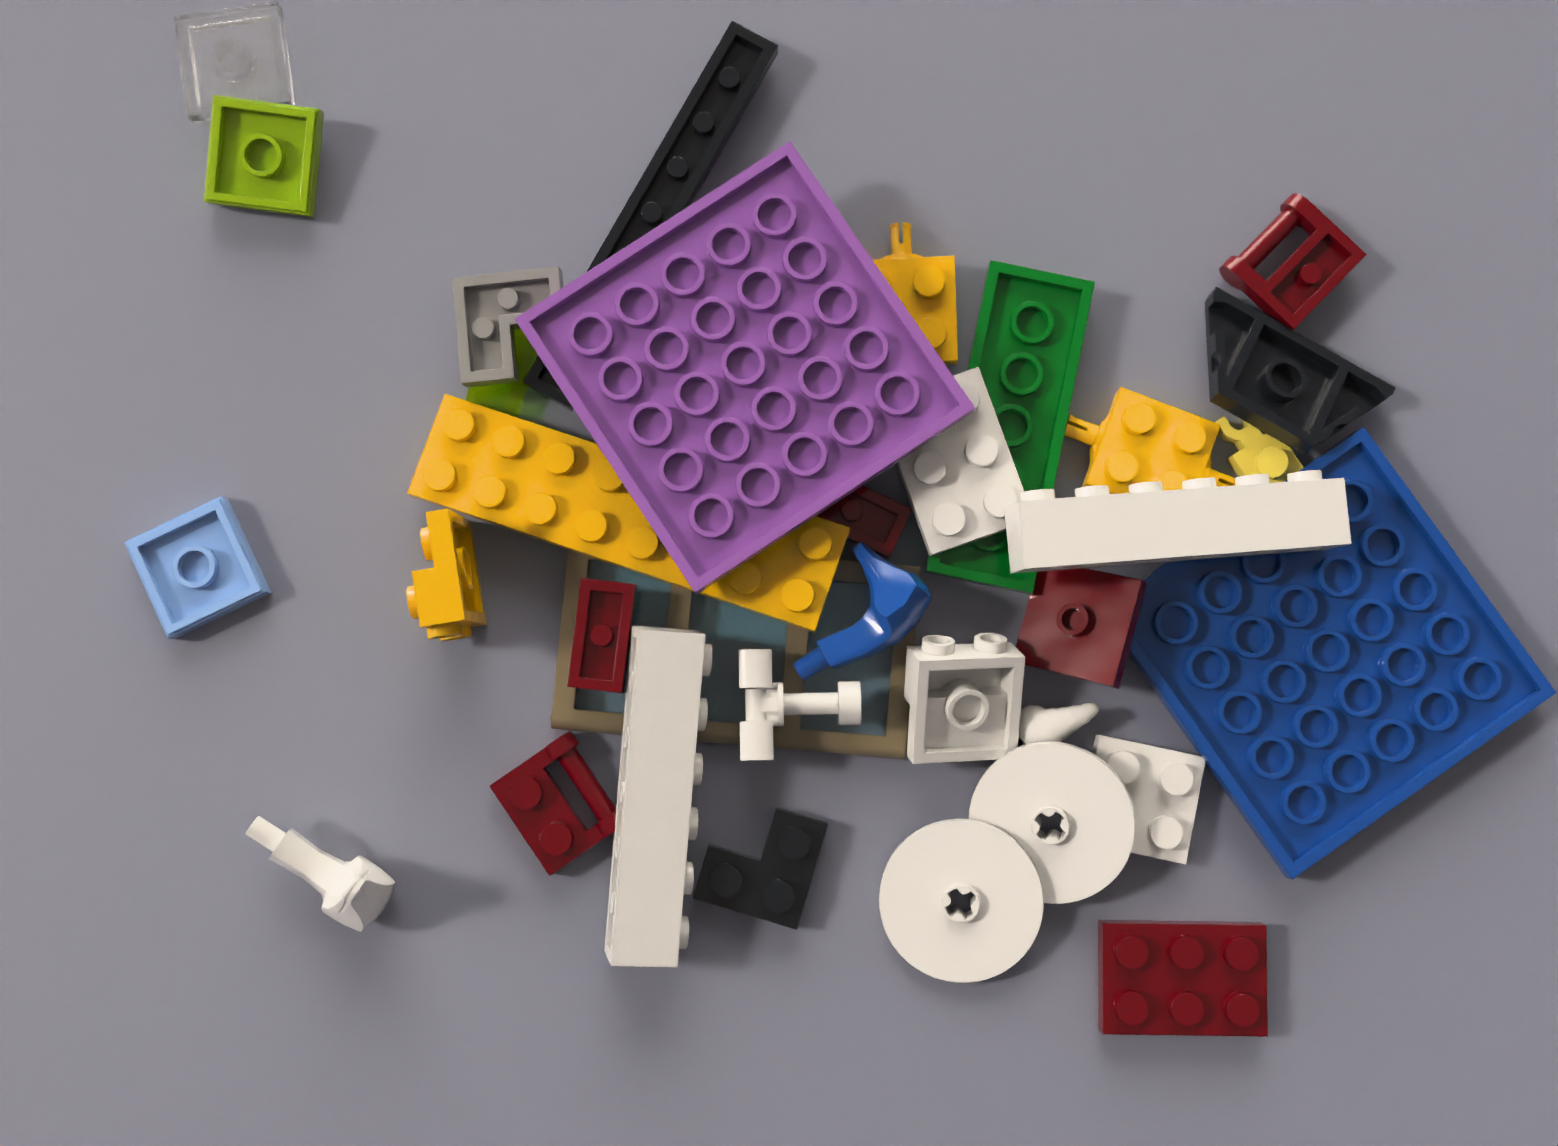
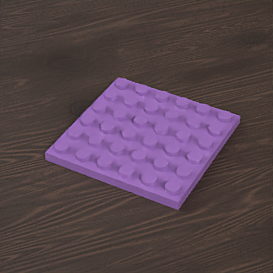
(744, 366)

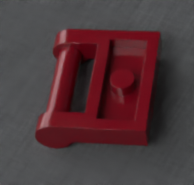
(1305, 275)
(543, 810)

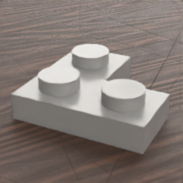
(486, 320)

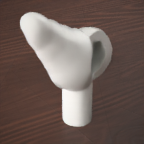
(1053, 723)

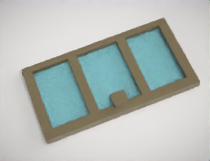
(733, 629)

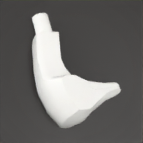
(350, 890)

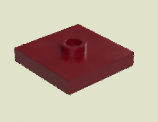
(1081, 624)

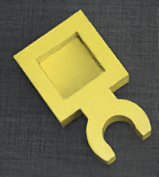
(1258, 452)

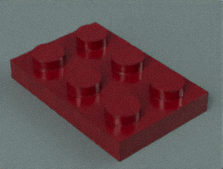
(1182, 978)

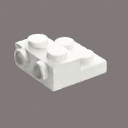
(963, 698)

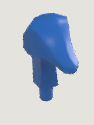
(894, 610)

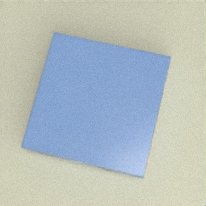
(197, 567)

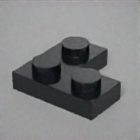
(768, 886)

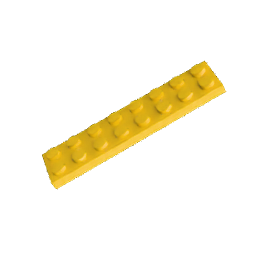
(573, 499)

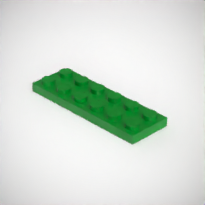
(1029, 359)

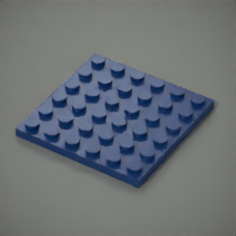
(1337, 671)

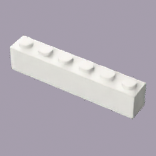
(1176, 524)
(656, 796)

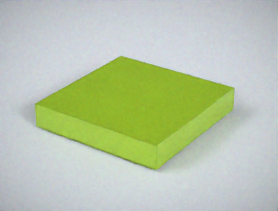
(263, 156)

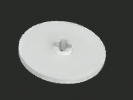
(1093, 808)
(954, 942)

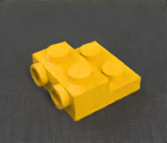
(450, 594)

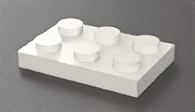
(962, 476)

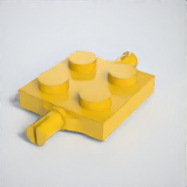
(925, 289)
(1146, 444)

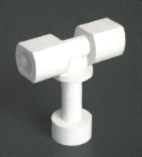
(768, 704)

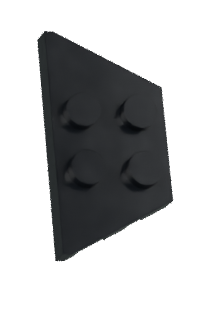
(1282, 377)

